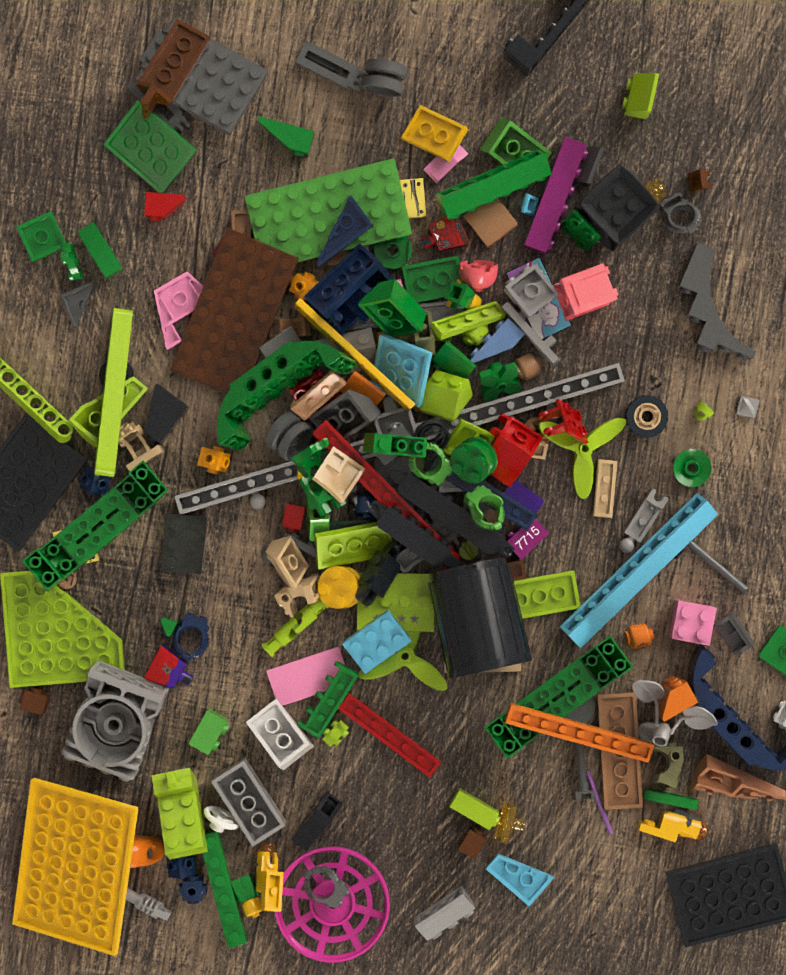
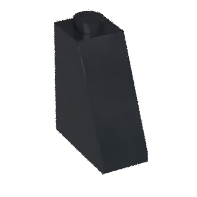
(163, 414)
(317, 821)

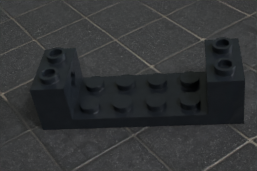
(525, 56)

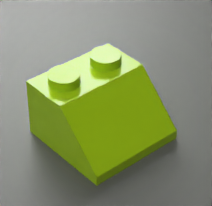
(640, 95)
(446, 395)

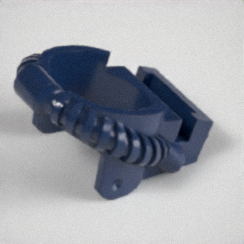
(191, 622)

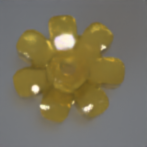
(658, 187)

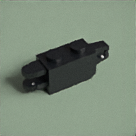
(378, 574)

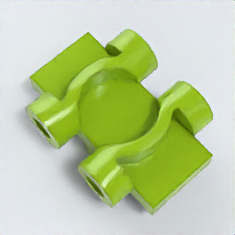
(332, 736)

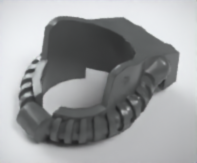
(677, 203)
(332, 899)

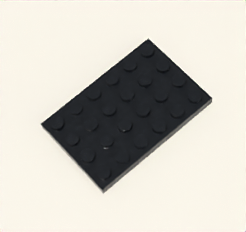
(32, 479)
(729, 894)

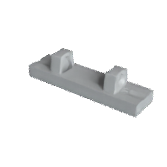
(543, 346)

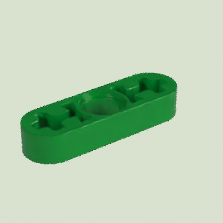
(670, 798)

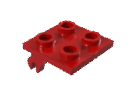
(572, 421)

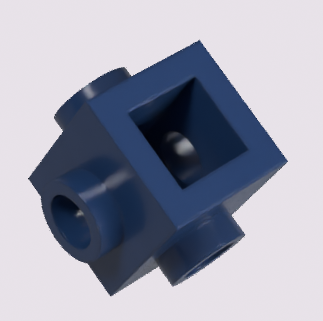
(94, 483)
(181, 867)
(197, 884)

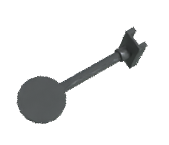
(582, 714)

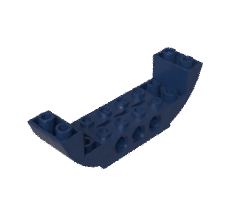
(752, 748)

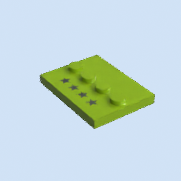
(408, 602)

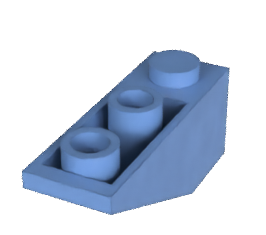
(502, 340)

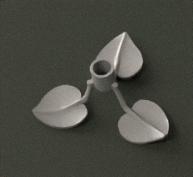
(659, 733)

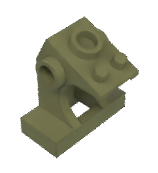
(668, 777)

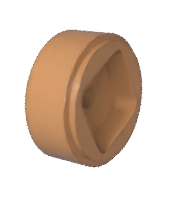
(69, 582)

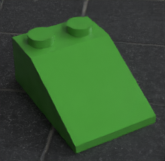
(509, 143)

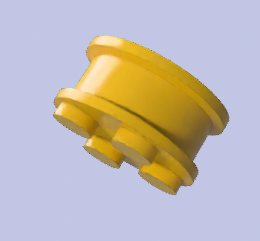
(338, 587)

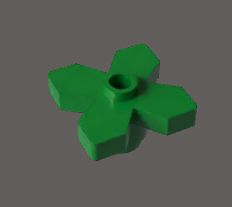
(499, 379)

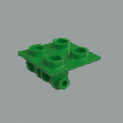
(580, 230)

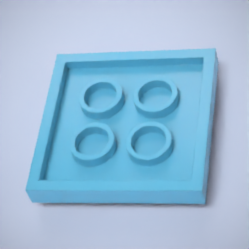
(404, 366)

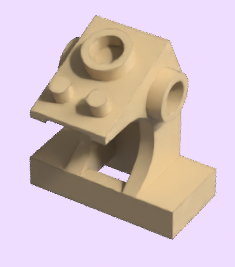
(128, 433)
(306, 588)

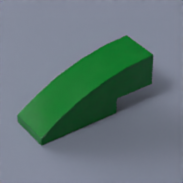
(100, 250)

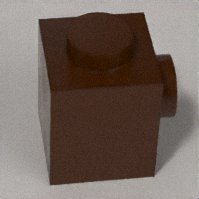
(34, 700)

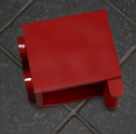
(513, 447)

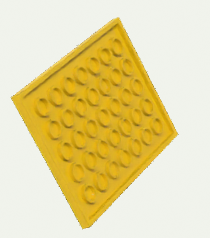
(75, 866)

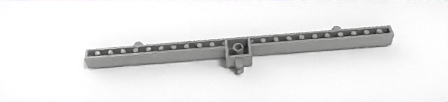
(476, 415)

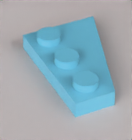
(519, 878)

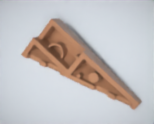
(717, 776)

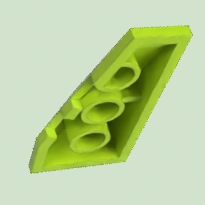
(87, 417)

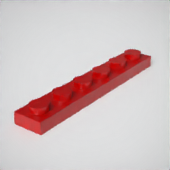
(389, 735)

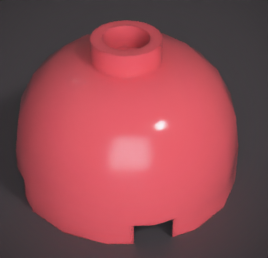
(479, 274)

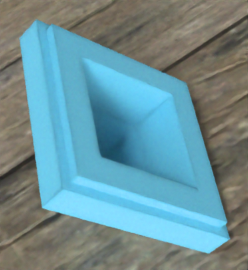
(529, 204)

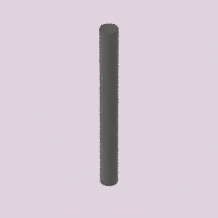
(717, 566)

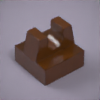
(698, 180)

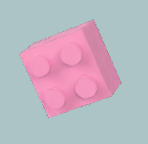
(692, 622)

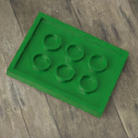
(150, 148)

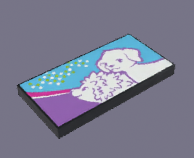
(550, 318)

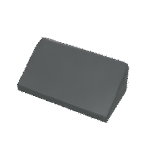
(589, 166)

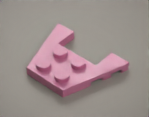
(175, 302)

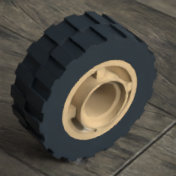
(657, 422)

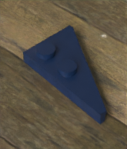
(349, 227)

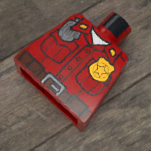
(446, 235)

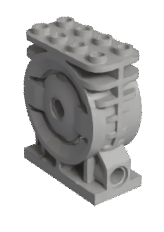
(126, 687)

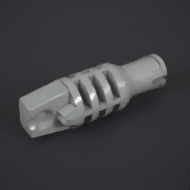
(148, 905)

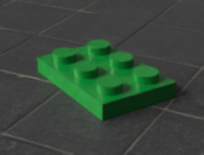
(431, 279)

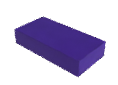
(524, 496)

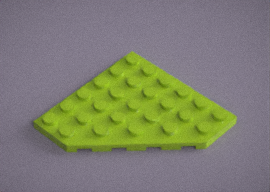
(52, 634)

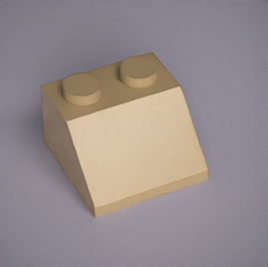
(287, 560)

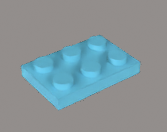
(376, 641)

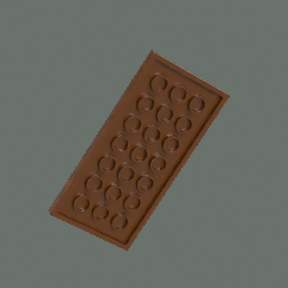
(234, 311)

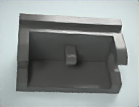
(734, 633)

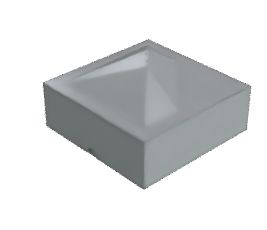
(747, 407)

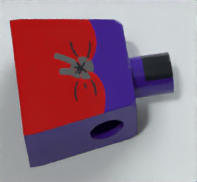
(168, 669)

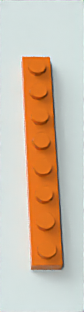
(579, 732)

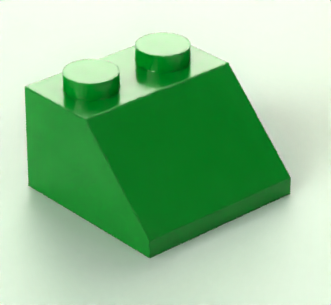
(452, 361)

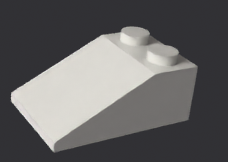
(279, 734)

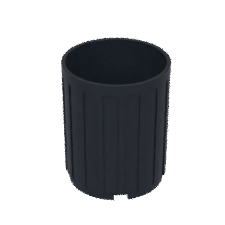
(478, 618)

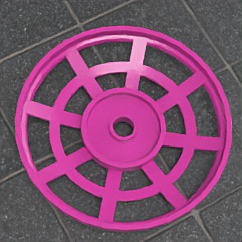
(329, 915)

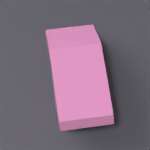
(439, 168)

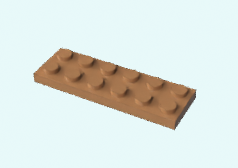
(619, 773)

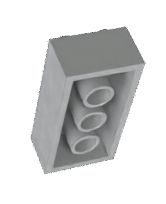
(249, 802)

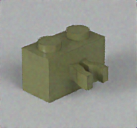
(425, 338)

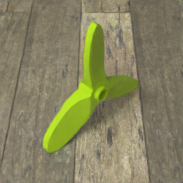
(582, 462)
(419, 667)

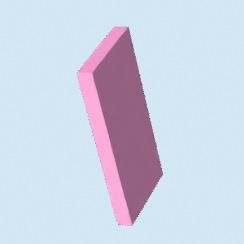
(304, 676)

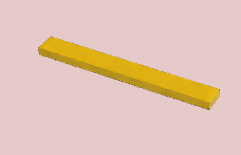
(349, 350)

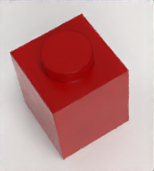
(293, 517)

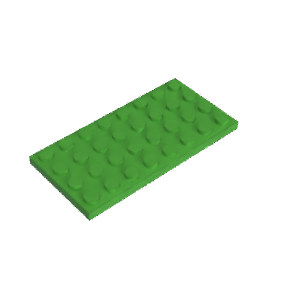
(304, 213)

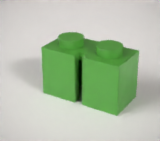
(208, 732)

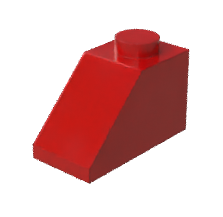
(162, 205)

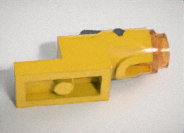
(674, 823)
(268, 878)

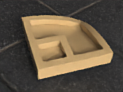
(338, 474)

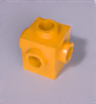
(302, 284)
(214, 459)

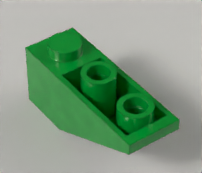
(394, 445)

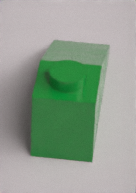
(292, 137)

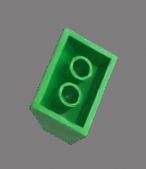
(393, 309)

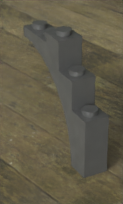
(702, 310)

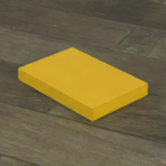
(434, 133)

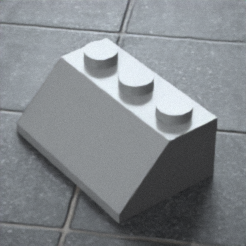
(361, 340)
(444, 914)

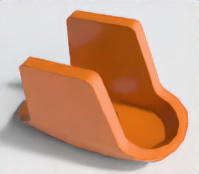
(140, 848)

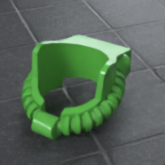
(441, 470)
(484, 495)

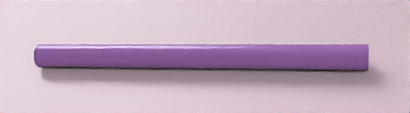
(599, 803)

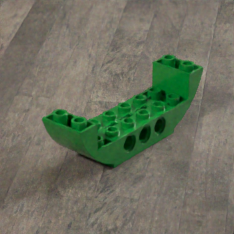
(268, 381)
(96, 527)
(564, 692)

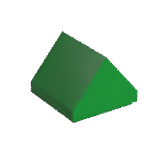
(169, 625)

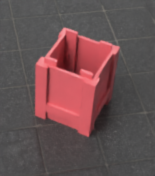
(585, 292)

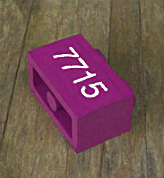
(525, 540)

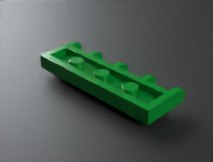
(329, 700)

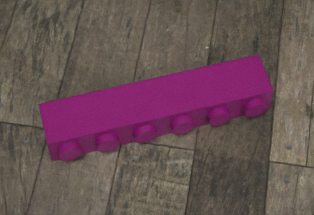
(555, 195)

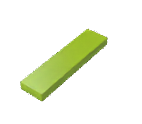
(468, 320)

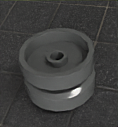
(385, 77)
(288, 434)

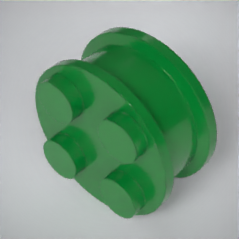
(474, 460)

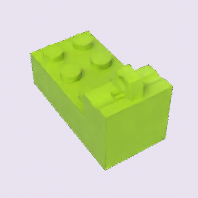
(180, 813)

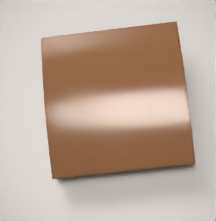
(491, 222)

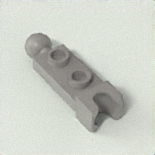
(642, 521)

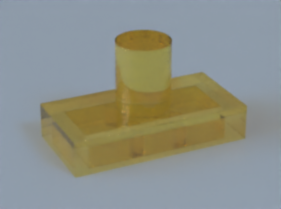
(508, 822)

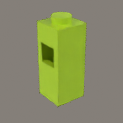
(474, 809)

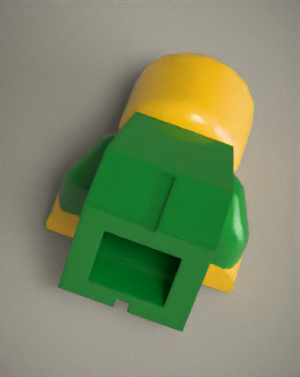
(462, 296)
(247, 895)

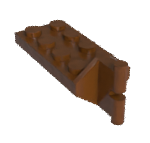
(171, 66)

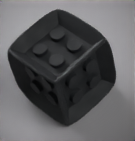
(617, 207)

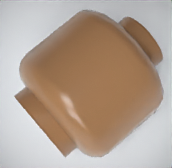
(528, 366)

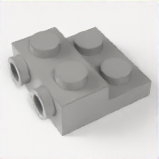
(530, 290)

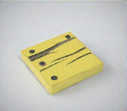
(414, 197)

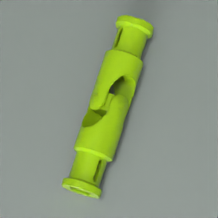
(293, 628)

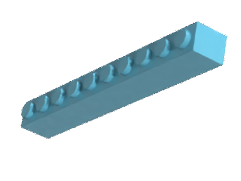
(639, 570)

